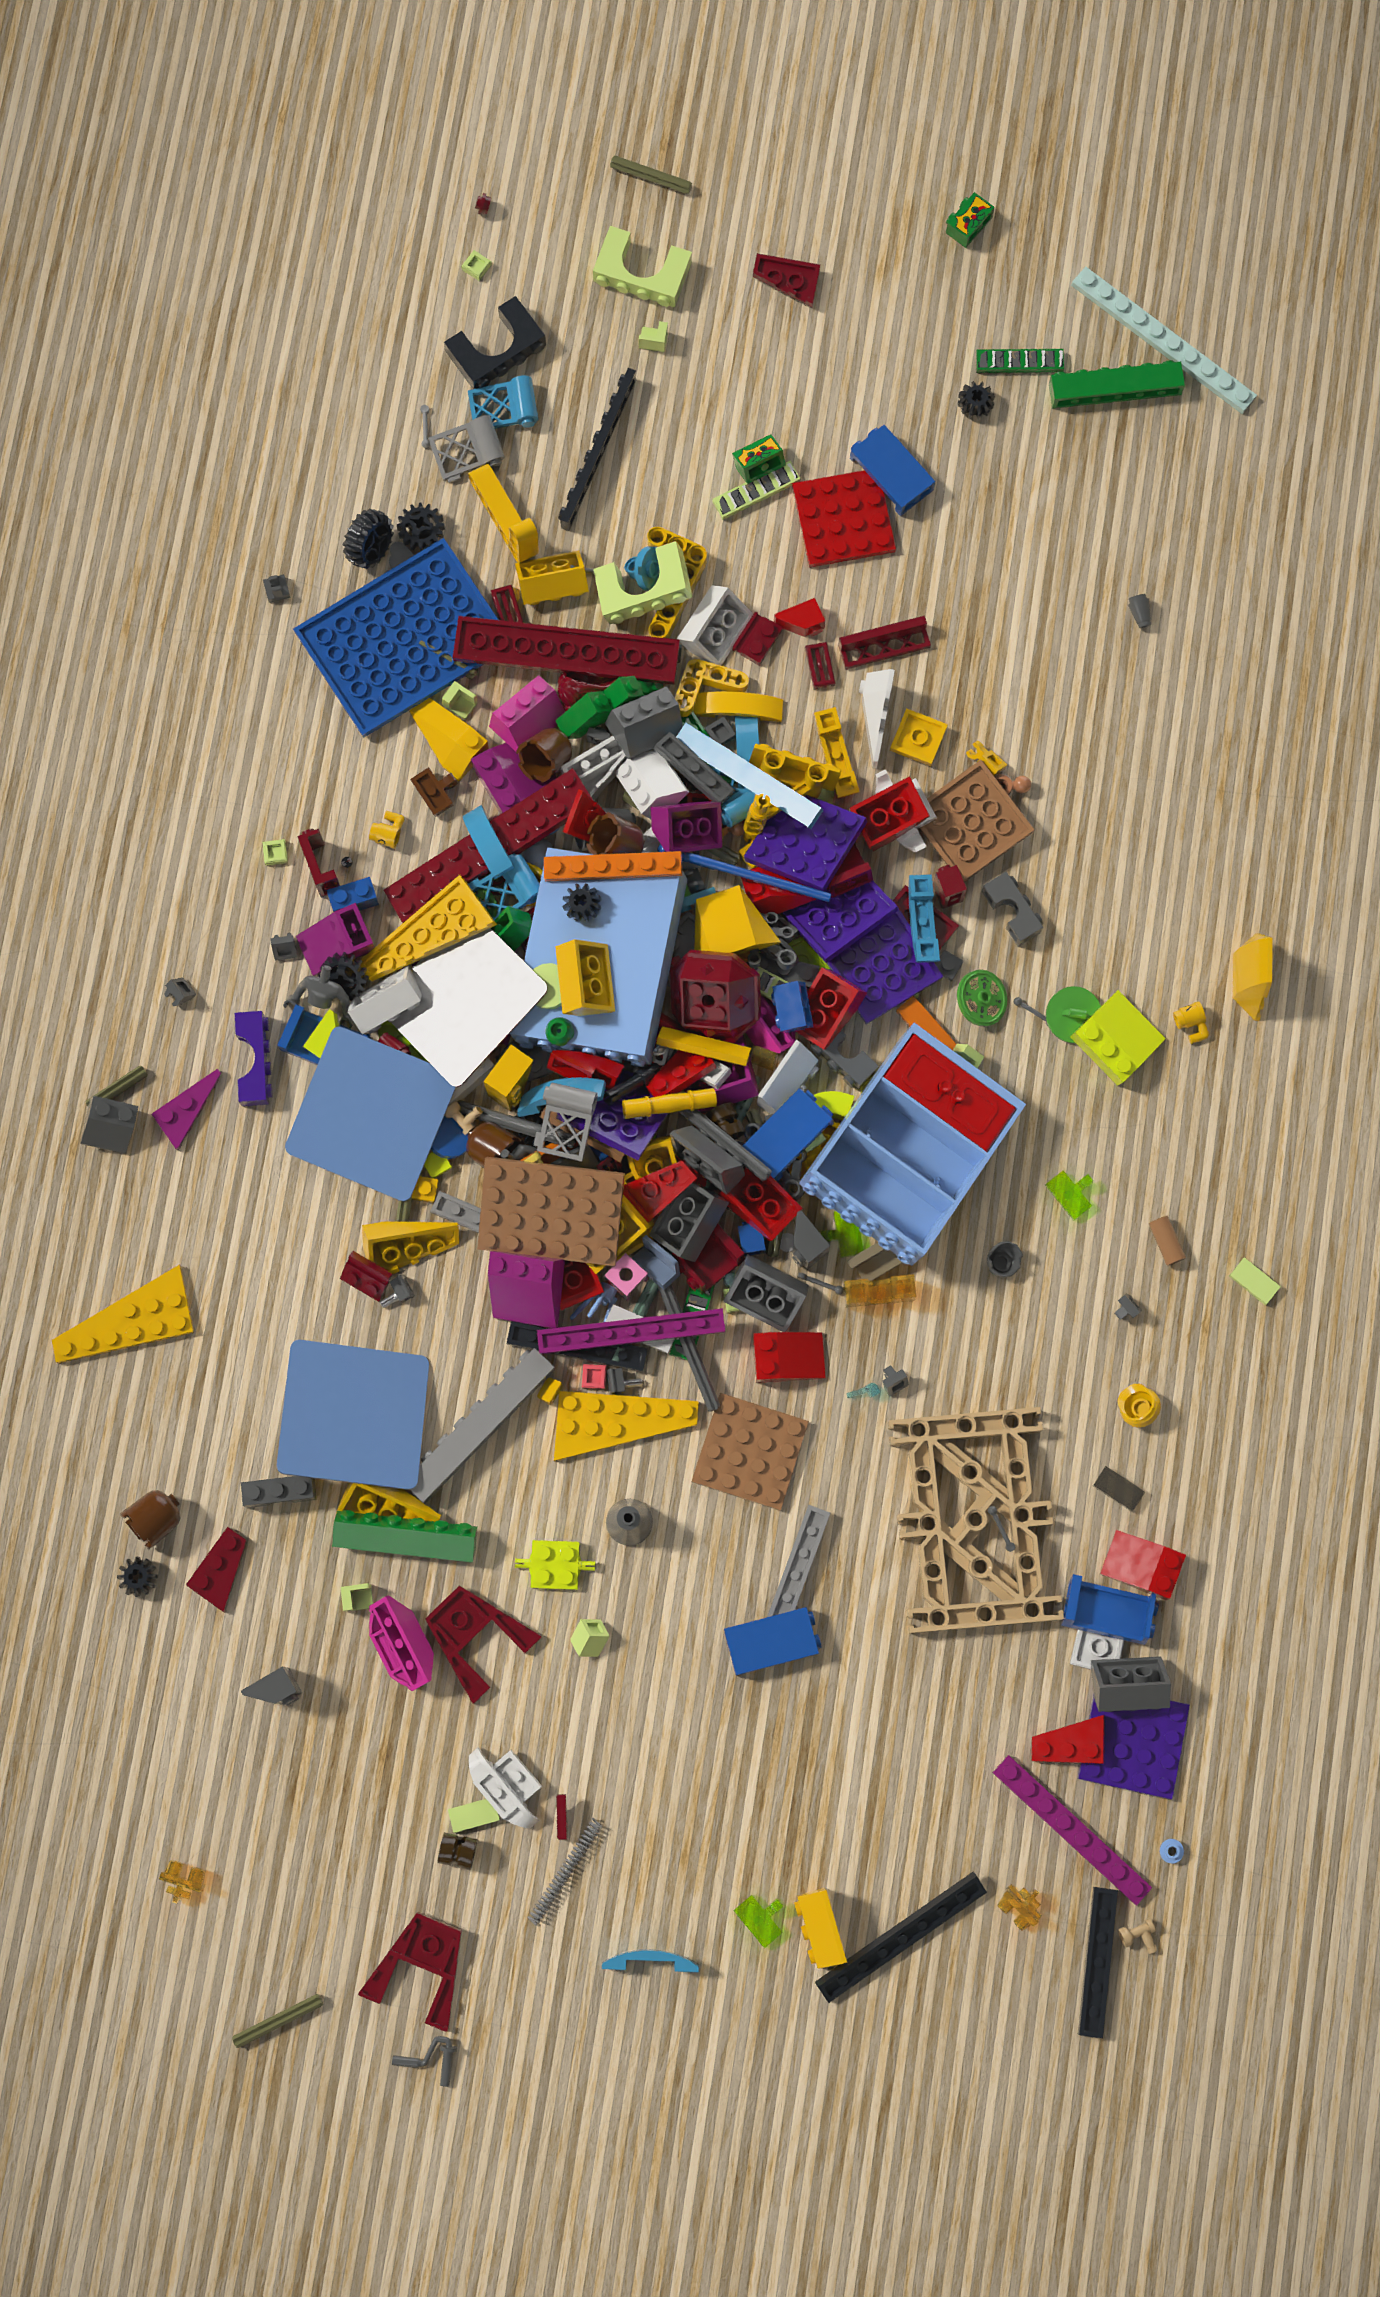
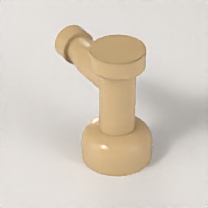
(465, 1123)
(1143, 1930)

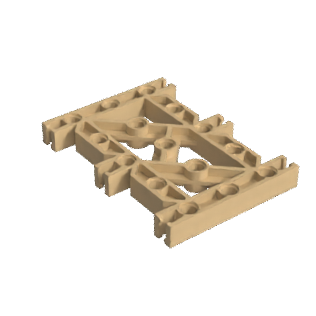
(957, 1541)

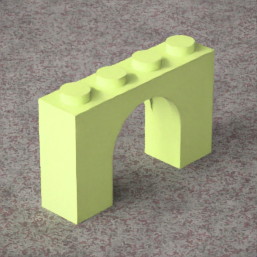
(662, 287)
(670, 588)

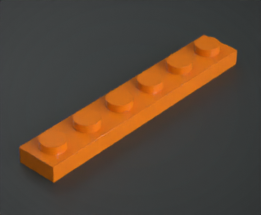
(613, 866)

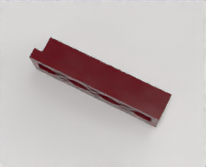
(884, 634)

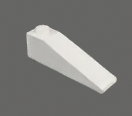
(875, 702)

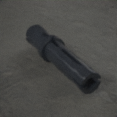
(638, 1080)

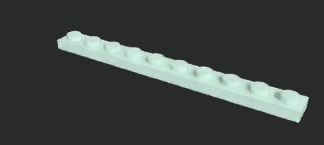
(1163, 340)

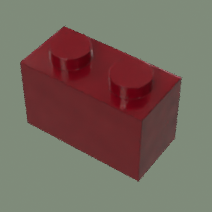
(949, 886)

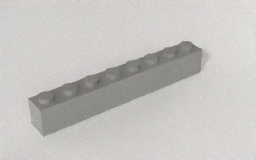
(481, 1423)

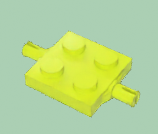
(555, 1564)

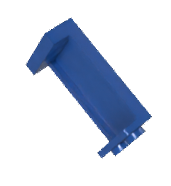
(893, 468)
(298, 1030)
(789, 1132)
(1109, 1611)
(772, 1640)

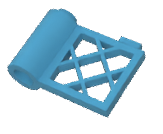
(520, 399)
(737, 806)
(521, 881)

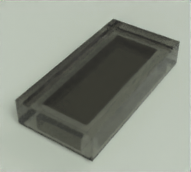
(1118, 1488)

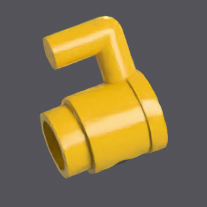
(387, 834)
(1189, 1017)

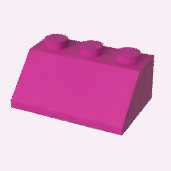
(527, 713)

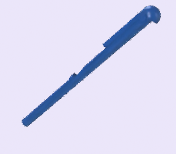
(752, 875)

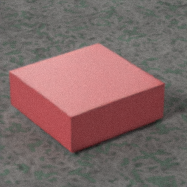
(594, 1376)

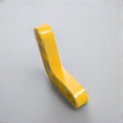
(704, 677)

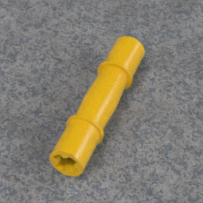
(669, 1103)

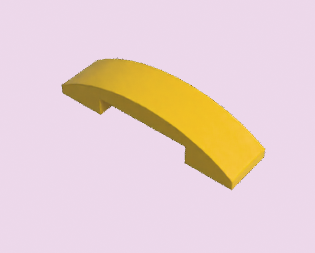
(739, 704)
(835, 750)

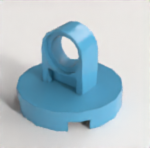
(646, 568)

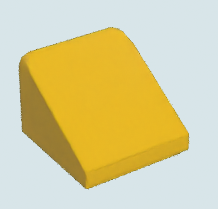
(549, 1390)

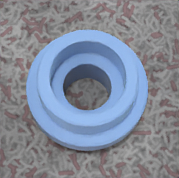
(1164, 1851)

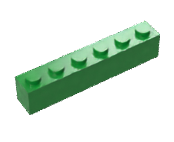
(1116, 384)
(404, 1536)

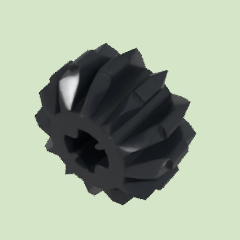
(976, 407)
(577, 910)
(132, 1570)

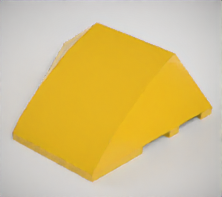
(730, 923)
(1252, 974)

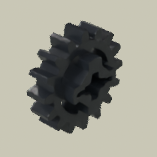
(416, 518)
(347, 974)

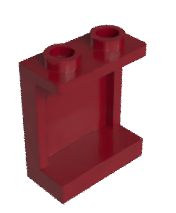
(309, 841)

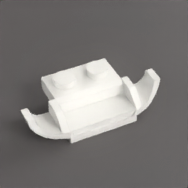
(912, 838)
(505, 1786)

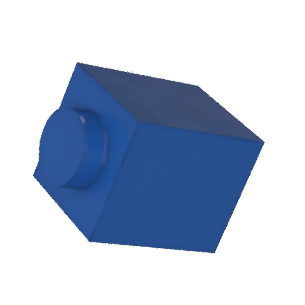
(750, 1240)

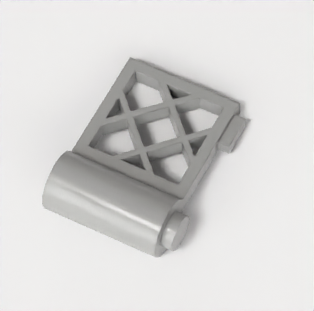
(484, 442)
(571, 1102)

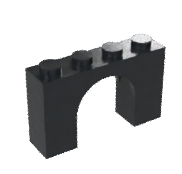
(481, 368)

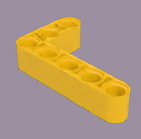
(518, 535)
(694, 568)

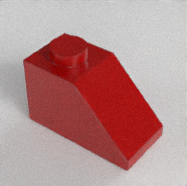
(802, 619)

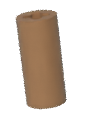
(1167, 1240)

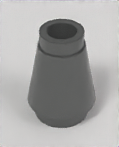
(1140, 610)

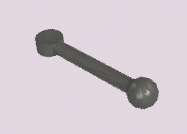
(1018, 1002)
(838, 1289)
(992, 1510)

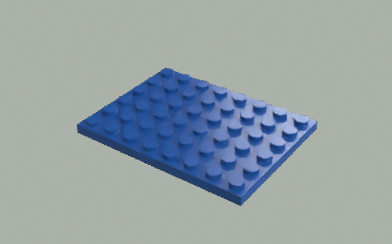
(372, 637)

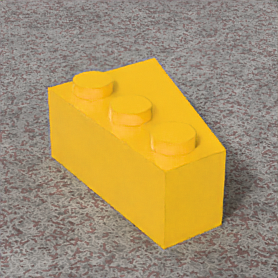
(509, 1078)

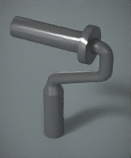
(447, 2049)

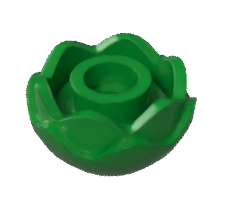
(564, 1036)

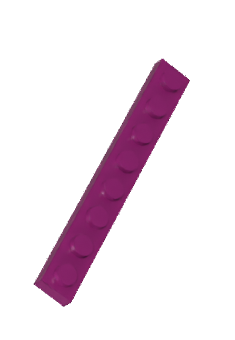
(631, 1331)
(1072, 1830)

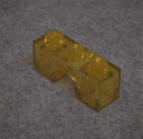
(886, 1291)

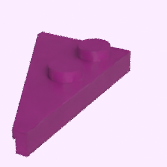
(179, 1114)

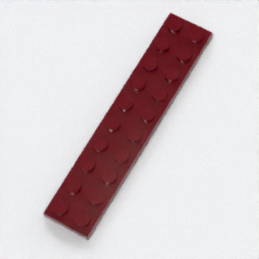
(566, 650)
(515, 828)

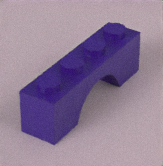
(254, 1086)

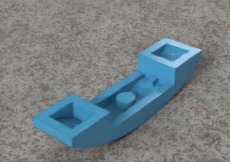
(746, 737)
(487, 842)
(922, 918)
(533, 1099)
(619, 1961)

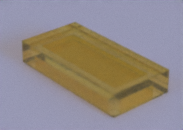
(764, 1058)

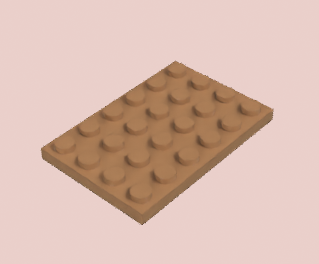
(550, 1211)

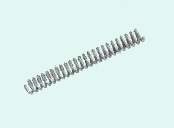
(569, 1867)

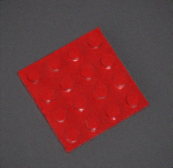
(843, 518)

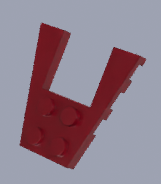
(459, 1621)
(428, 1946)

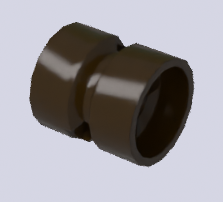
(725, 1118)
(457, 1851)

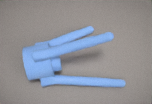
(603, 1298)

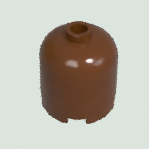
(544, 754)
(614, 836)
(488, 1141)
(152, 1517)

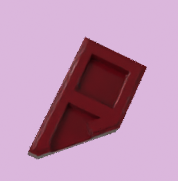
(561, 1817)

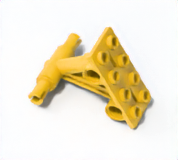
(802, 773)

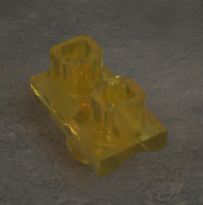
(172, 1875)
(1024, 1903)

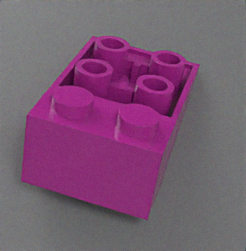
(334, 934)

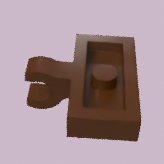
(433, 791)

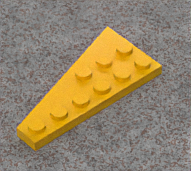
(437, 925)
(142, 1317)
(603, 1420)

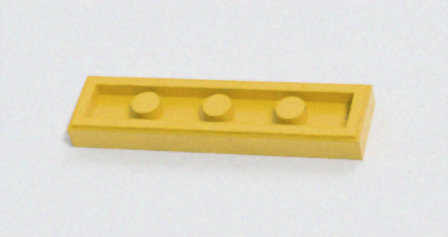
(703, 1046)

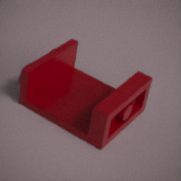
(851, 874)
(715, 1261)

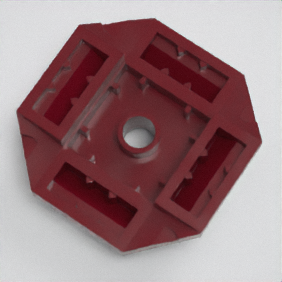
(728, 982)

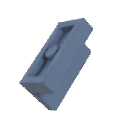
(657, 1263)

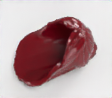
(574, 686)

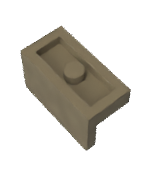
(874, 1262)

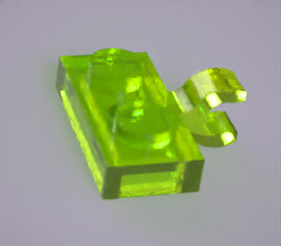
(1070, 1194)
(846, 1234)
(759, 1919)

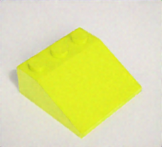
(1117, 1038)

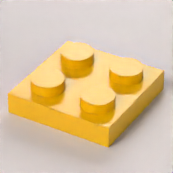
(918, 737)

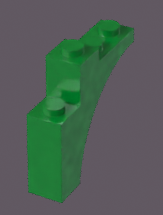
(596, 706)

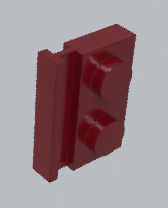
(757, 638)
(366, 1276)

